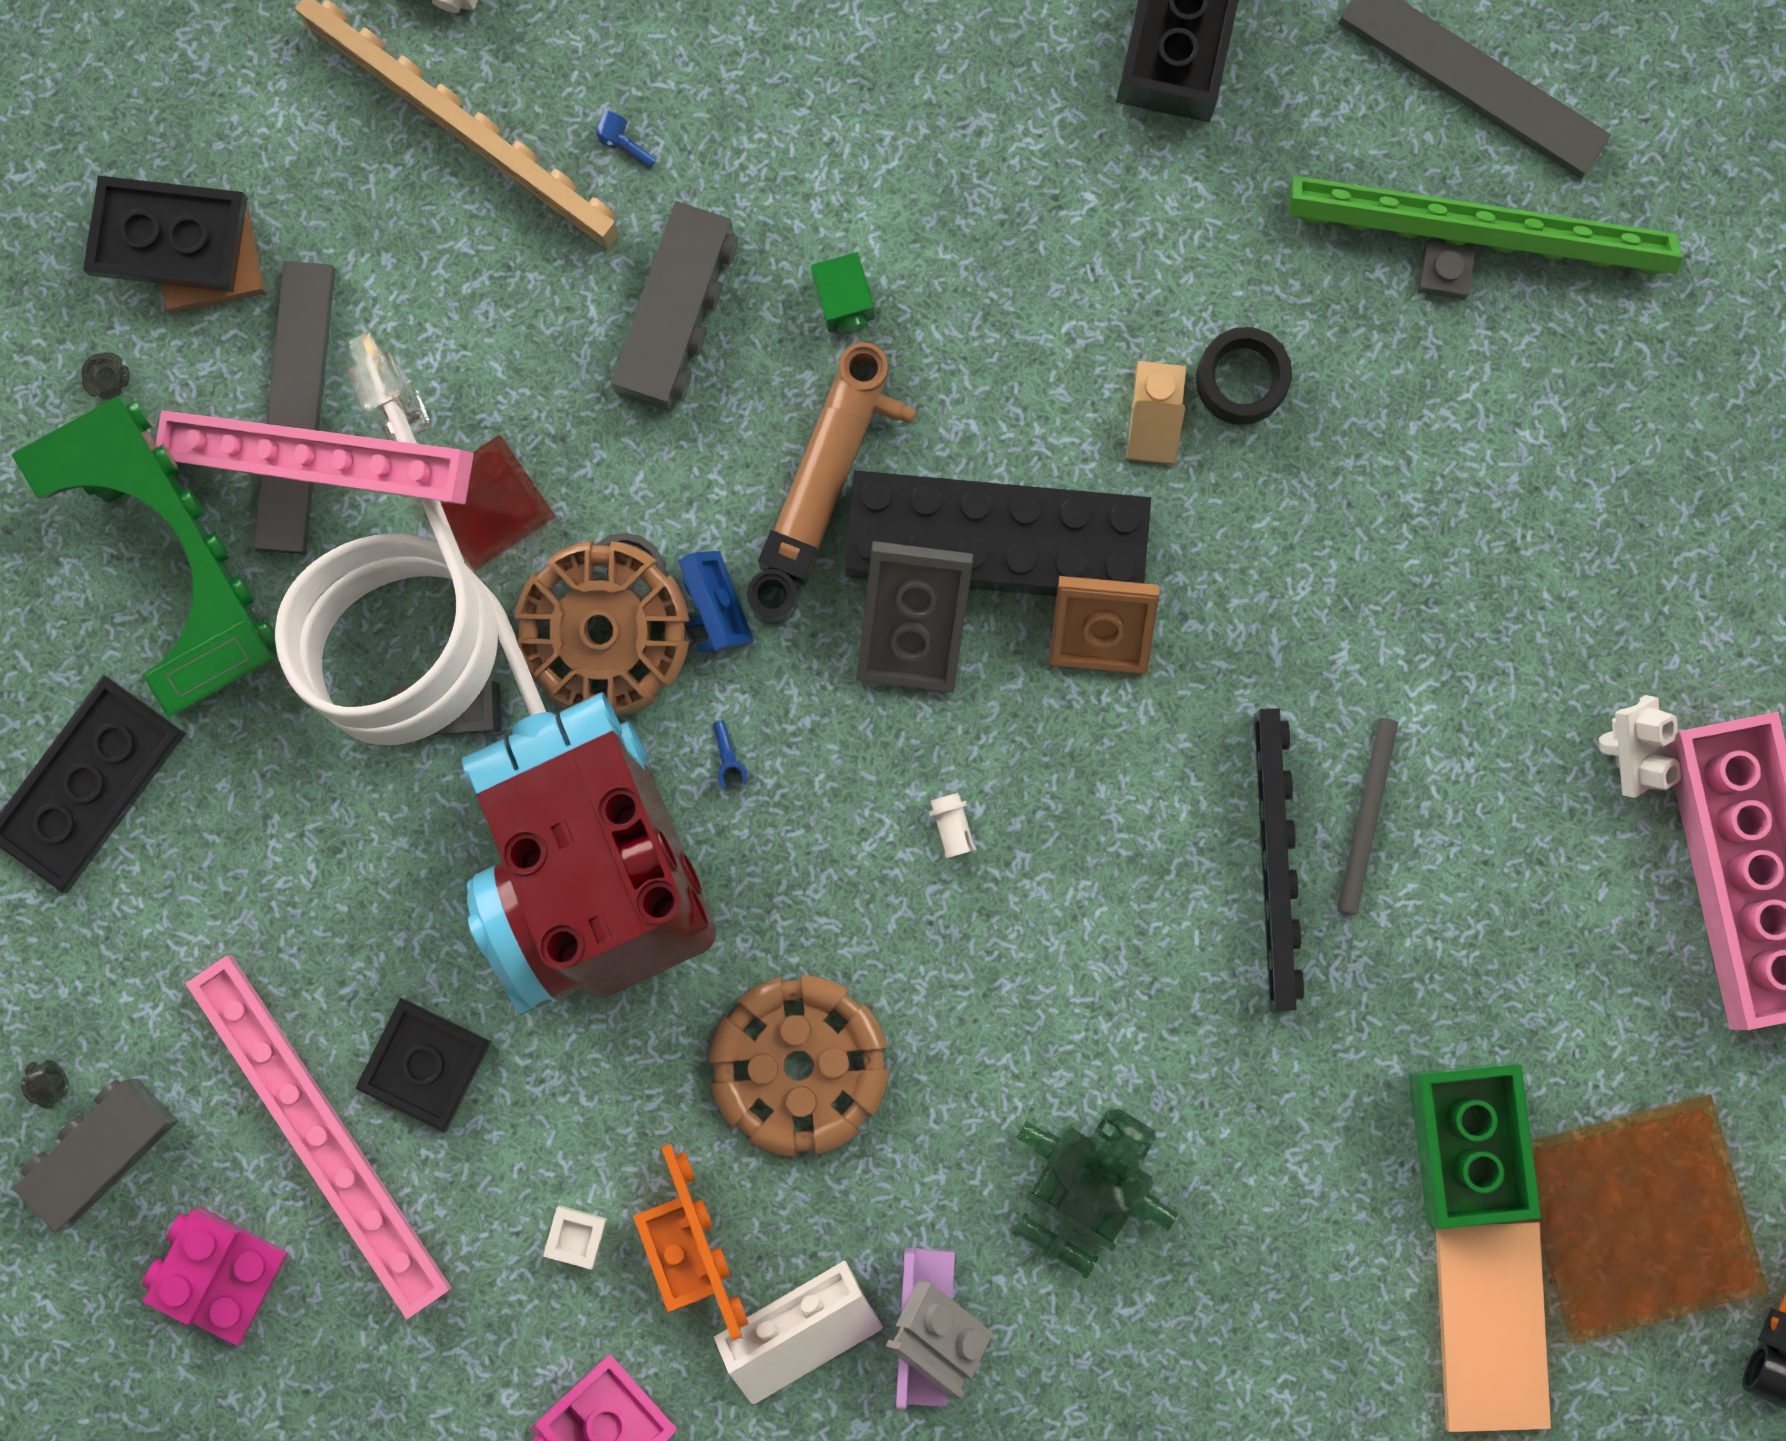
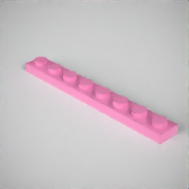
(317, 456)
(318, 1136)

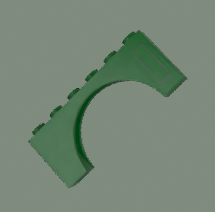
(116, 452)

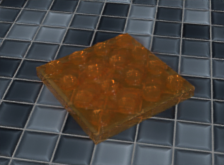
(1643, 1219)

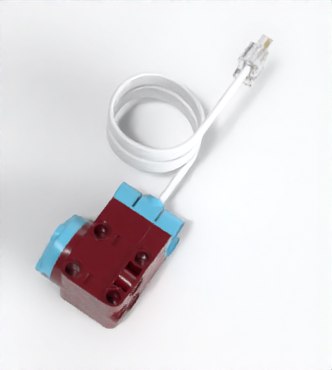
(589, 856)

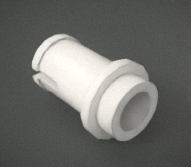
(952, 825)

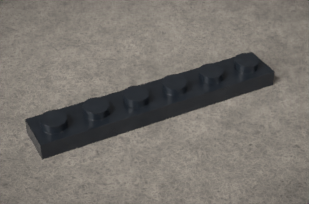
(1279, 881)

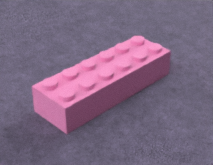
(1737, 847)

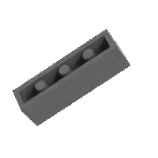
(674, 307)

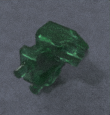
(1091, 1186)

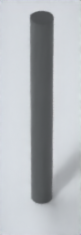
(1368, 816)

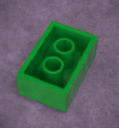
(1474, 1145)

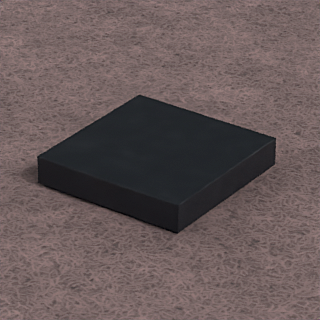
(423, 1064)

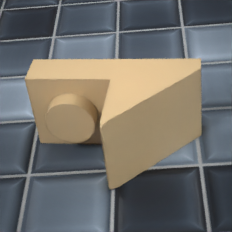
(1156, 413)

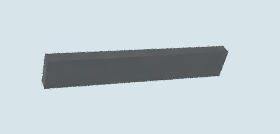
(1478, 81)
(295, 398)

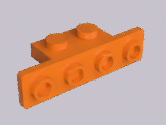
(681, 1253)

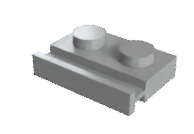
(939, 1339)

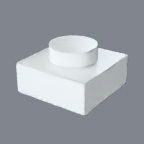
(575, 1237)

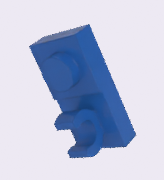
(714, 594)

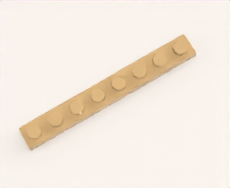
(444, 108)

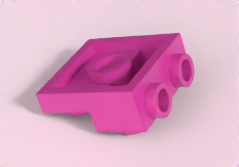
(213, 1275)
(604, 1408)

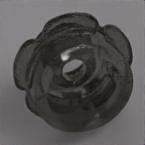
(98, 365)
(44, 1083)

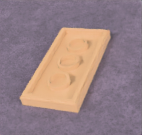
(1493, 1327)

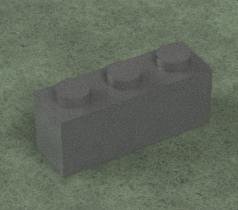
(94, 1153)

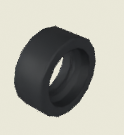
(1255, 340)

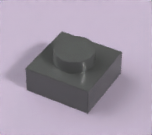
(1446, 269)

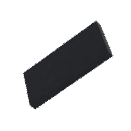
(86, 783)

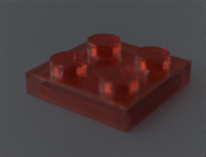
(498, 508)

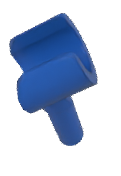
(610, 132)
(727, 754)

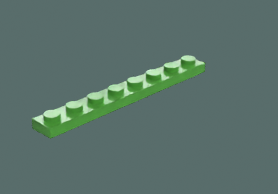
(1484, 224)

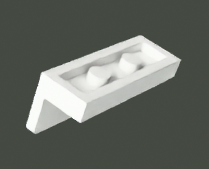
(798, 1333)

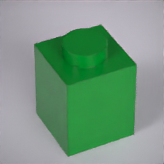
(843, 293)

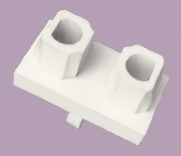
(1638, 745)

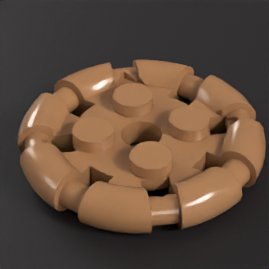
(623, 608)
(792, 1096)

